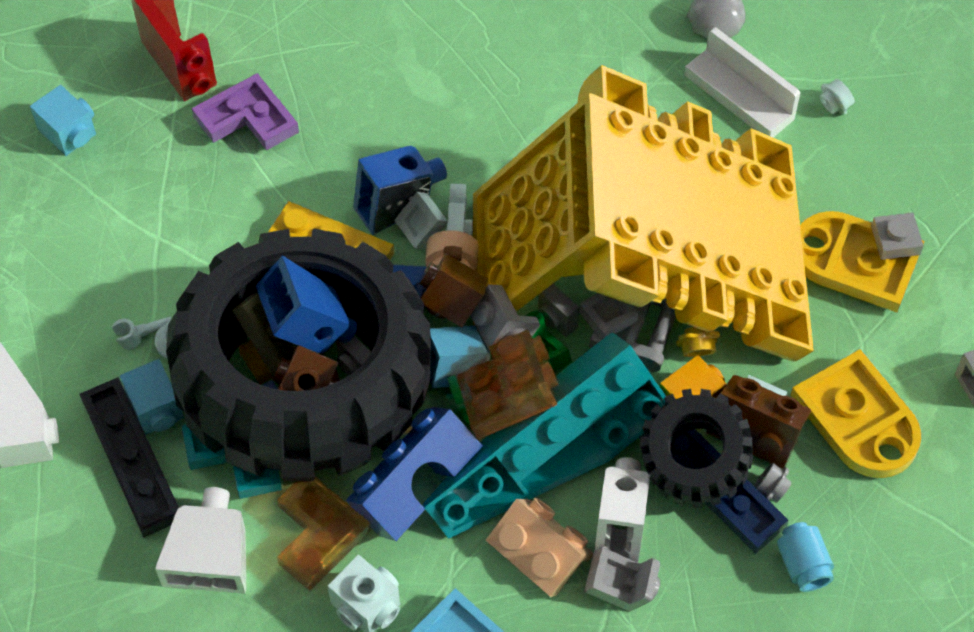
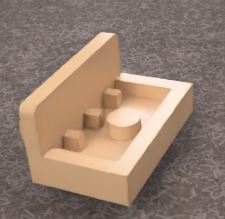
(539, 544)

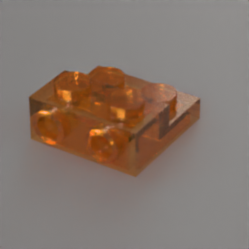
(509, 385)

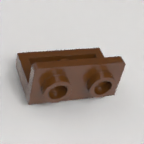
(772, 419)

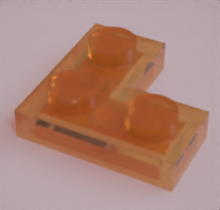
(329, 531)

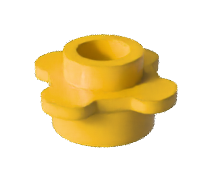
(698, 342)

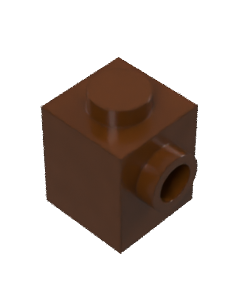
(452, 289)

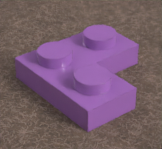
(247, 104)

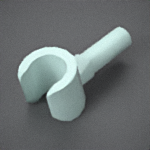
(134, 332)

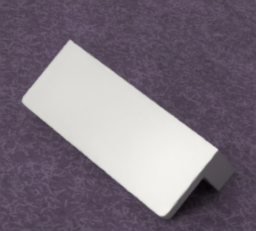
(744, 84)

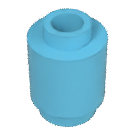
(806, 557)

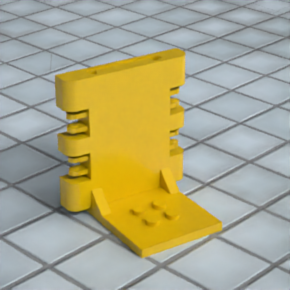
(652, 216)

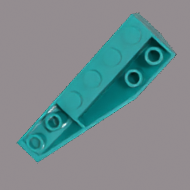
(596, 417)

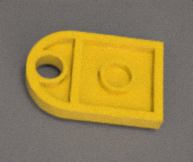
(852, 260)
(859, 414)

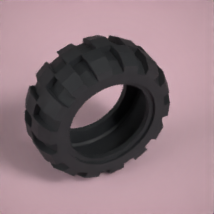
(310, 427)

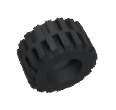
(697, 413)

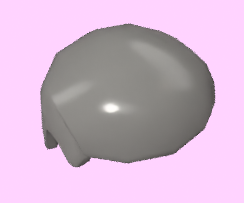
(723, 14)

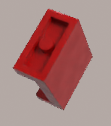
(184, 63)

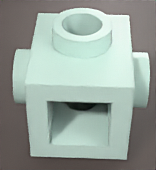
(365, 596)

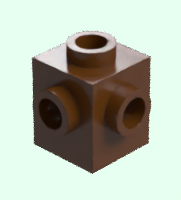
(304, 362)

